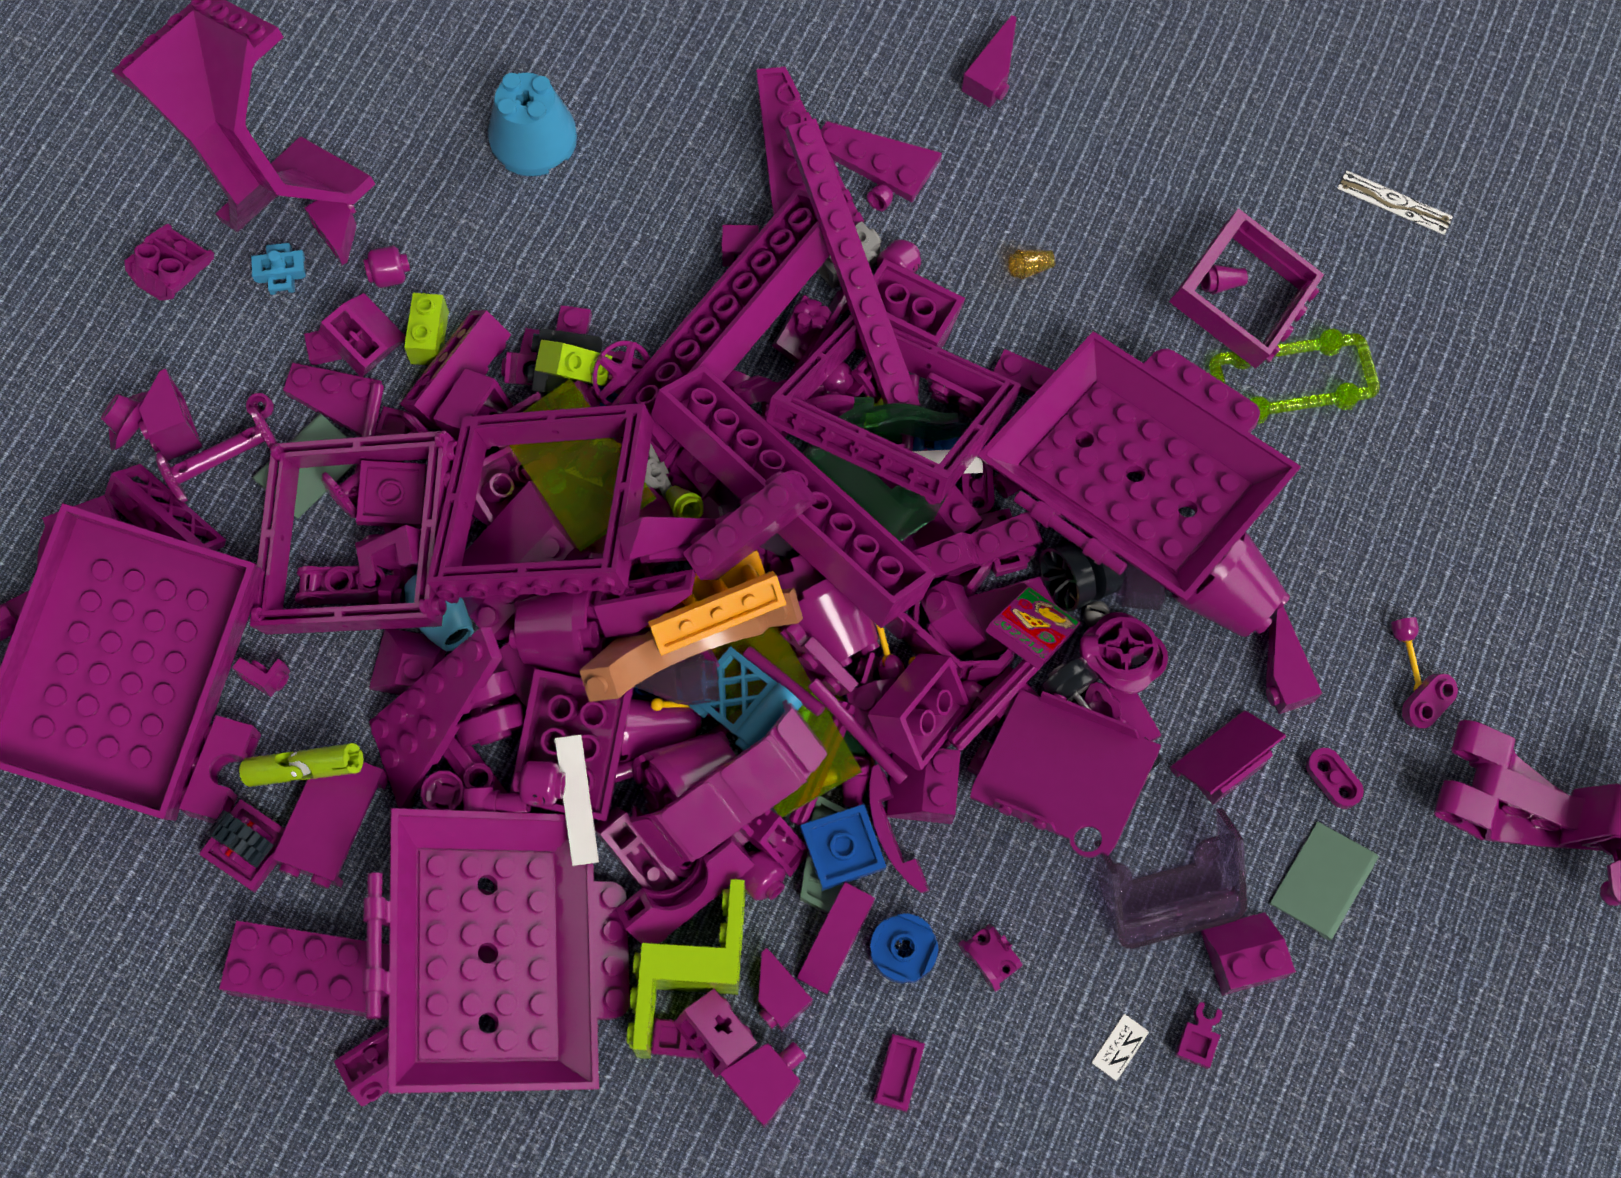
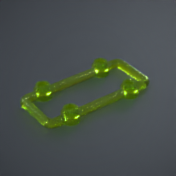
(1329, 344)

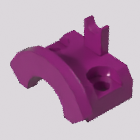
(991, 956)

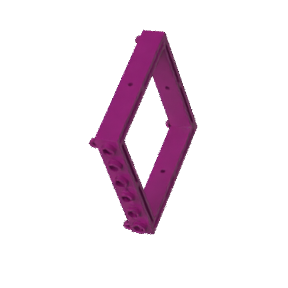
(882, 457)
(609, 574)
(427, 607)

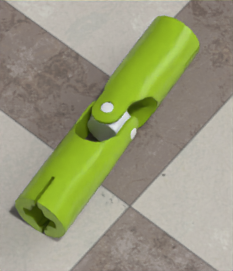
(301, 765)

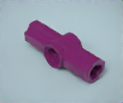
(469, 765)

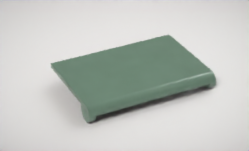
(309, 481)
(1324, 880)

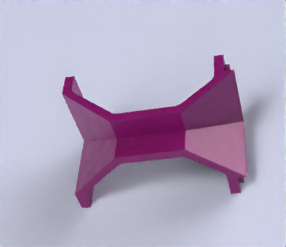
(200, 82)

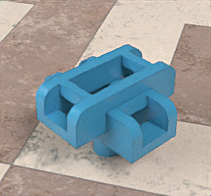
(276, 267)

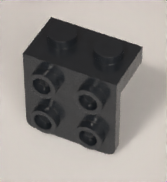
(547, 382)

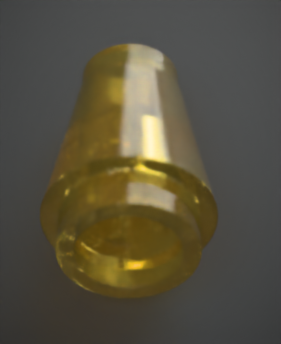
(1030, 262)

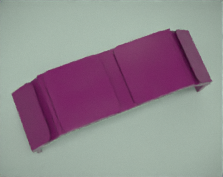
(922, 642)
(733, 793)

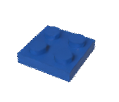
(843, 847)

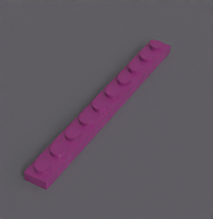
(851, 263)

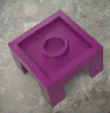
(392, 551)

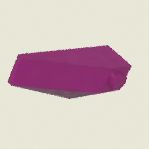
(498, 484)

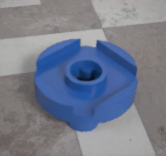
(921, 940)

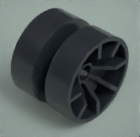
(1075, 578)

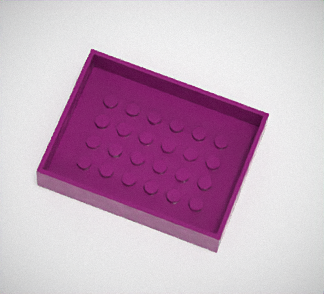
(120, 660)

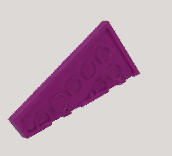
(425, 717)

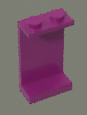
(327, 824)

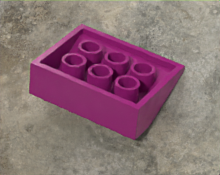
(519, 534)
(562, 709)

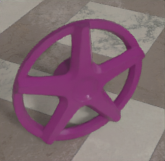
(619, 373)

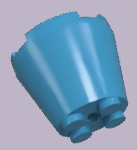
(530, 125)

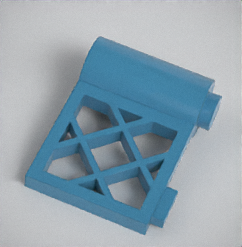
(763, 710)

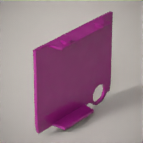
(1065, 769)

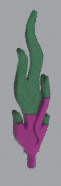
(893, 419)

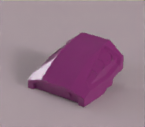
(166, 263)

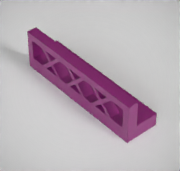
(143, 511)

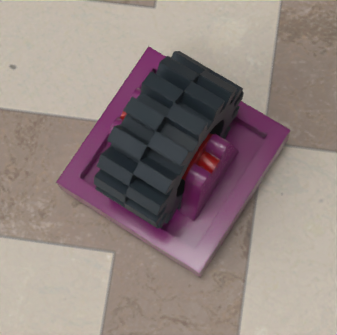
(243, 844)

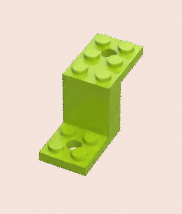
(686, 969)

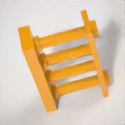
(718, 605)

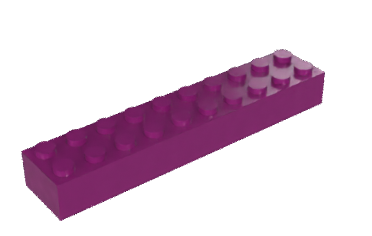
(737, 306)
(832, 533)

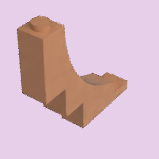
(636, 657)

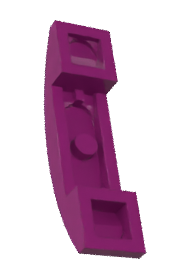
(880, 792)

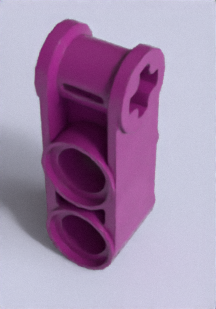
(320, 585)

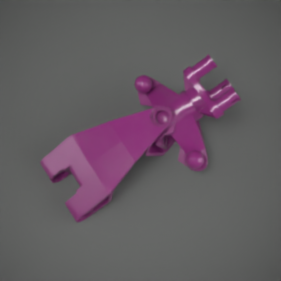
(1523, 808)

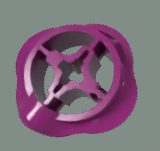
(1144, 648)

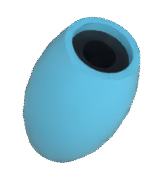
(455, 625)

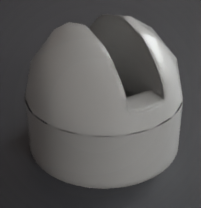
(1093, 617)

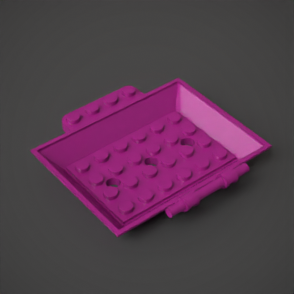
(1151, 419)
(553, 942)

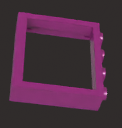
(1276, 256)

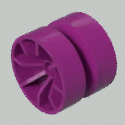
(488, 718)

